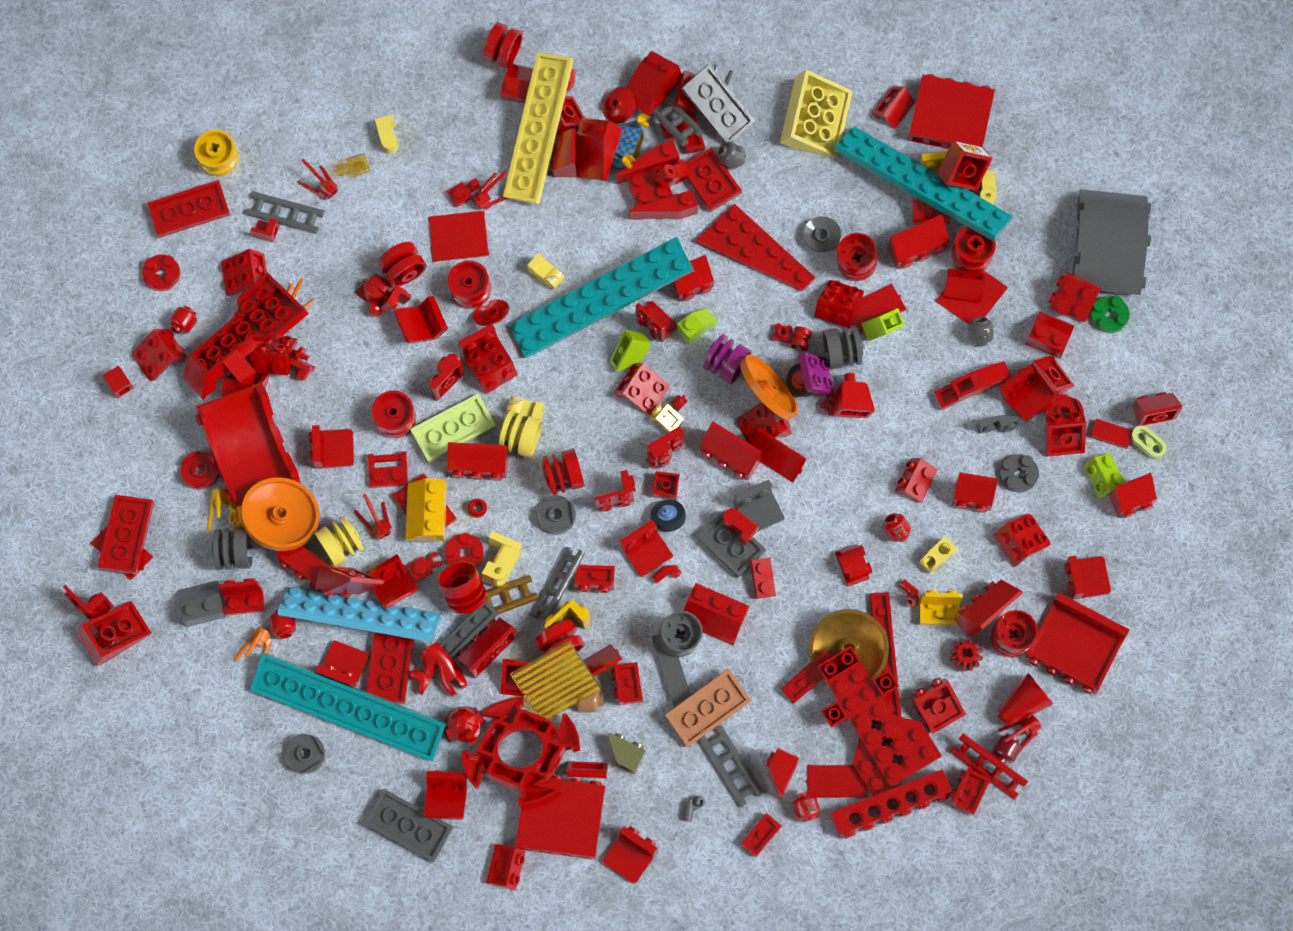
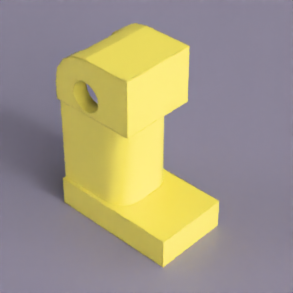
(498, 571)

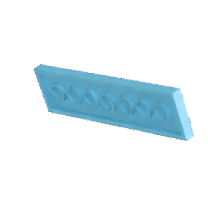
(359, 614)

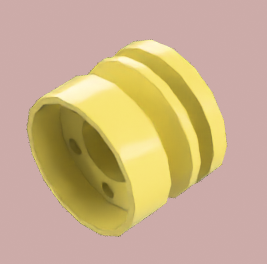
(515, 433)
(339, 541)

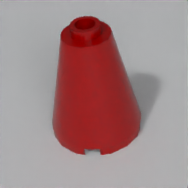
(1023, 701)

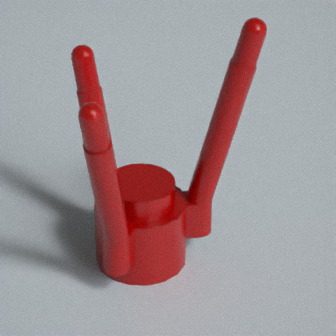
(327, 188)
(482, 198)
(381, 528)
(1029, 726)

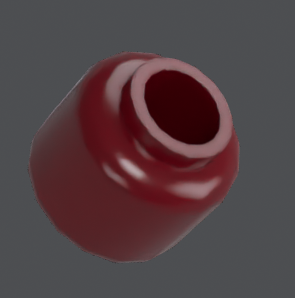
(1006, 751)

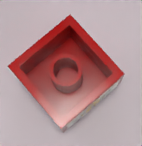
(964, 165)

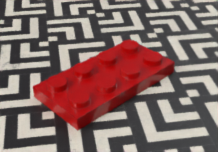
(188, 208)
(125, 534)
(390, 667)

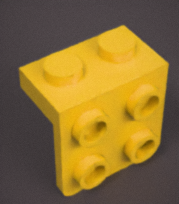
(939, 607)
(567, 610)

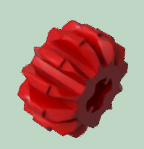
(962, 648)

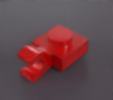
(461, 194)

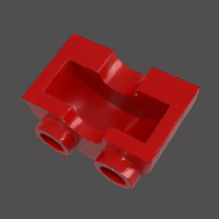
(853, 564)

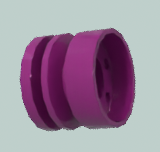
(724, 357)

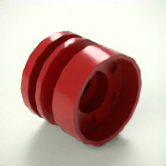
(857, 246)
(563, 471)
(462, 587)
(1021, 625)

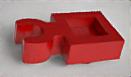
(421, 568)

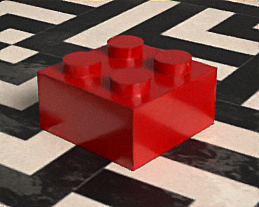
(666, 485)

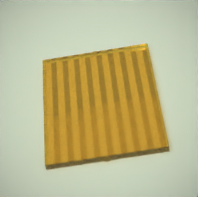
(555, 681)

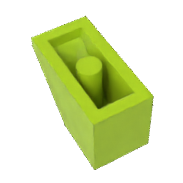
(883, 324)
(696, 325)
(629, 350)

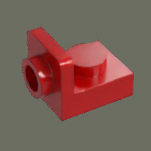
(394, 297)

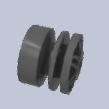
(843, 347)
(229, 549)
(679, 623)

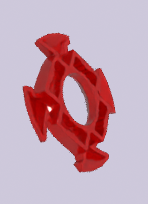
(526, 780)

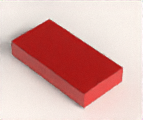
(1111, 433)
(587, 769)

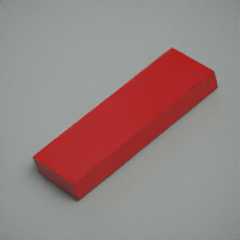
(805, 679)

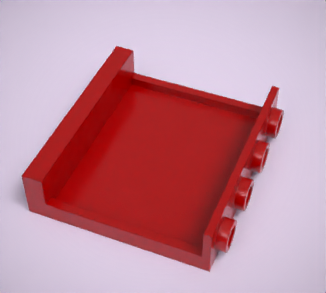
(950, 112)
(1077, 644)
(565, 821)

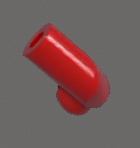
(666, 570)
(912, 593)

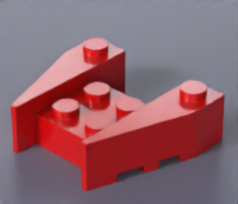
(650, 197)

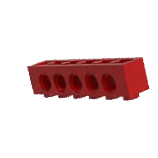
(916, 787)

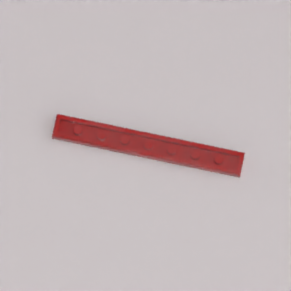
(881, 612)

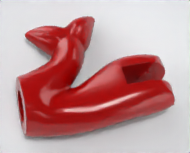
(447, 670)

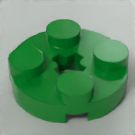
(1104, 322)

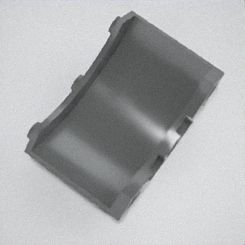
(1112, 240)

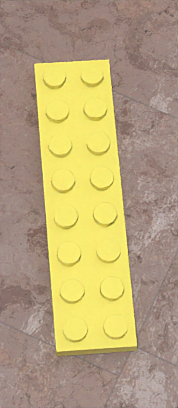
(538, 128)

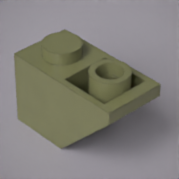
(626, 754)

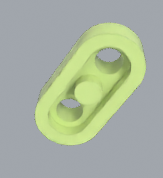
(1150, 440)

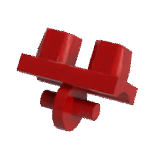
(303, 368)

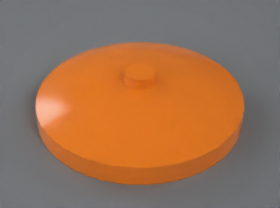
(769, 387)
(280, 514)

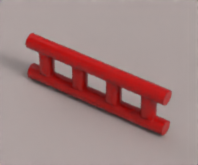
(983, 756)

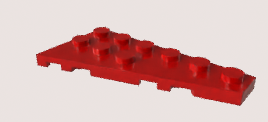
(747, 243)

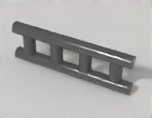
(682, 117)
(278, 203)
(558, 574)
(729, 778)

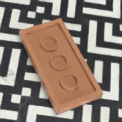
(707, 707)

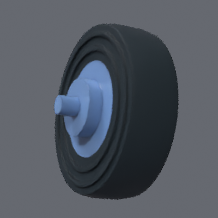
(668, 515)

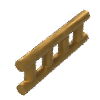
(504, 590)

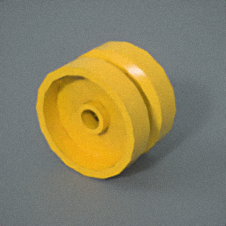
(216, 153)

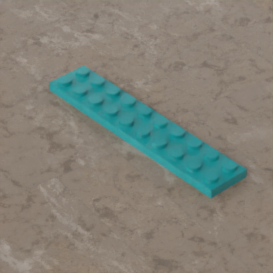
(923, 183)
(601, 297)
(348, 706)

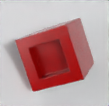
(266, 230)
(118, 381)

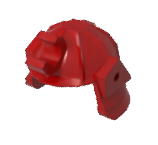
(463, 724)

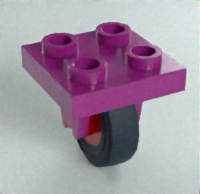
(810, 376)

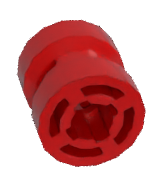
(801, 337)

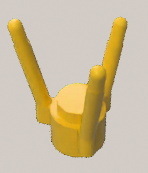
(218, 500)

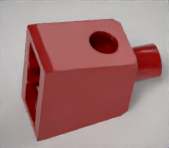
(852, 398)

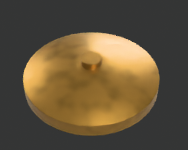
(853, 629)

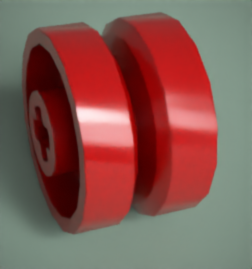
(502, 45)
(972, 251)
(402, 264)
(469, 284)
(393, 425)
(557, 635)

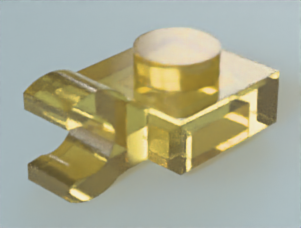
(356, 165)

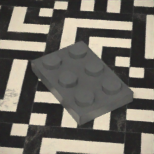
(728, 548)

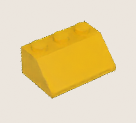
(426, 510)

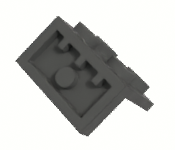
(759, 505)

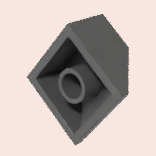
(201, 604)

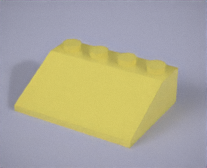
(815, 114)

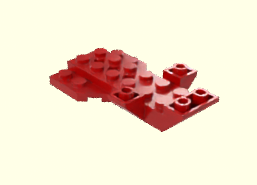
(262, 314)
(862, 702)

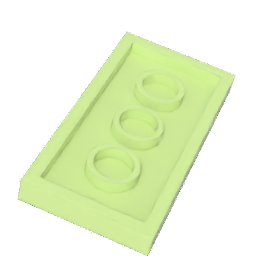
(458, 424)

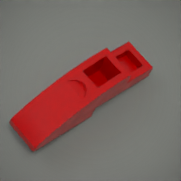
(972, 383)

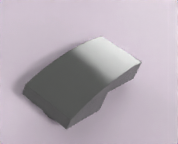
(1003, 422)

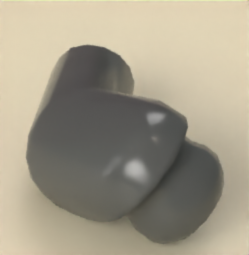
(692, 805)

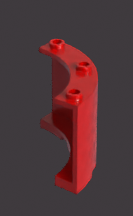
(244, 441)

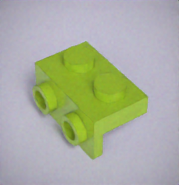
(1103, 474)

